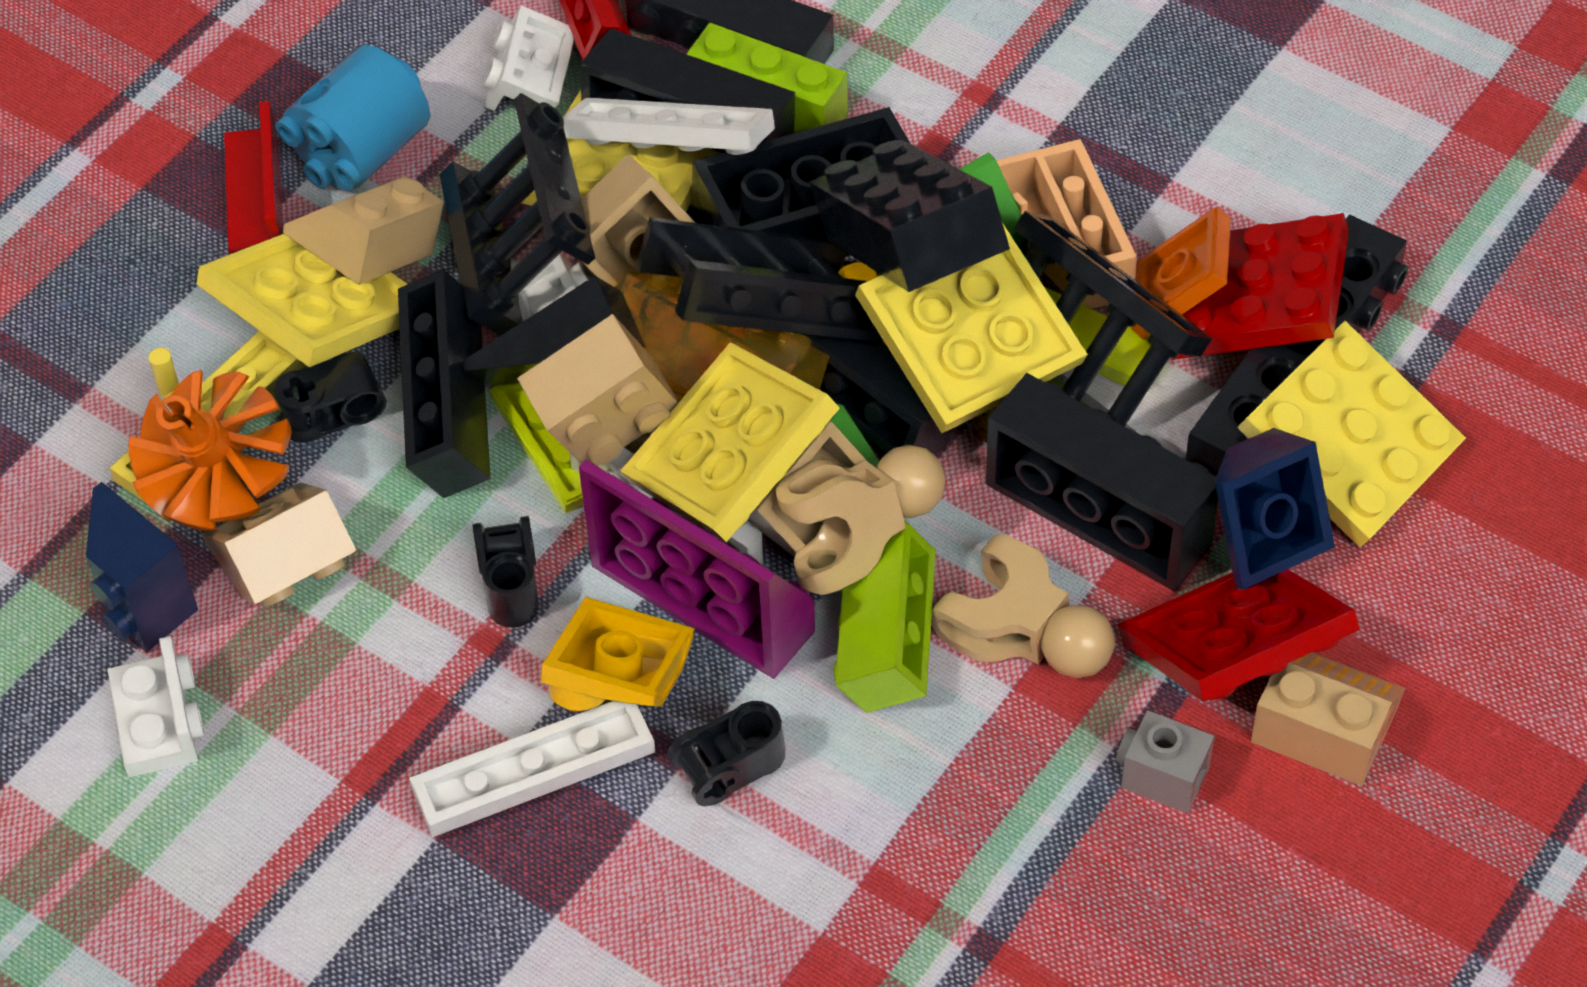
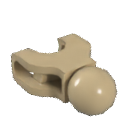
(858, 511)
(1025, 617)

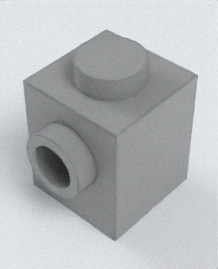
(1165, 760)

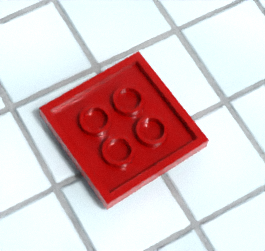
(1278, 286)
(1233, 635)

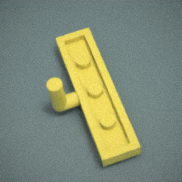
(258, 358)

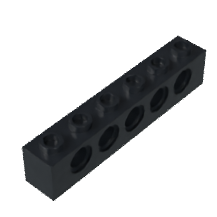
(1370, 272)

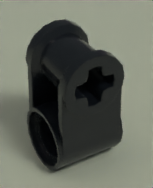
(333, 395)
(508, 571)
(725, 753)

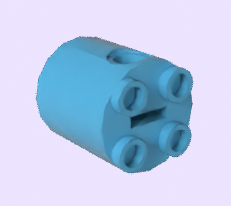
(355, 118)

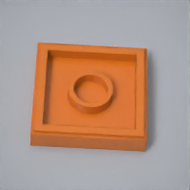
(1188, 264)

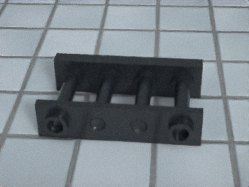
(477, 216)
(756, 279)
(1128, 306)

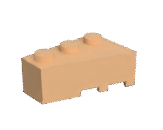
(1067, 187)

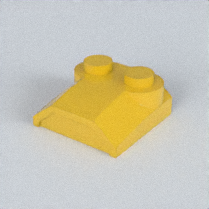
(615, 657)

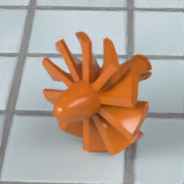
(194, 459)

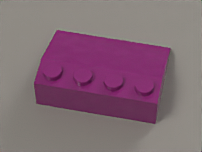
(694, 574)

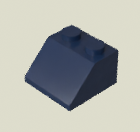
(1272, 505)
(135, 572)

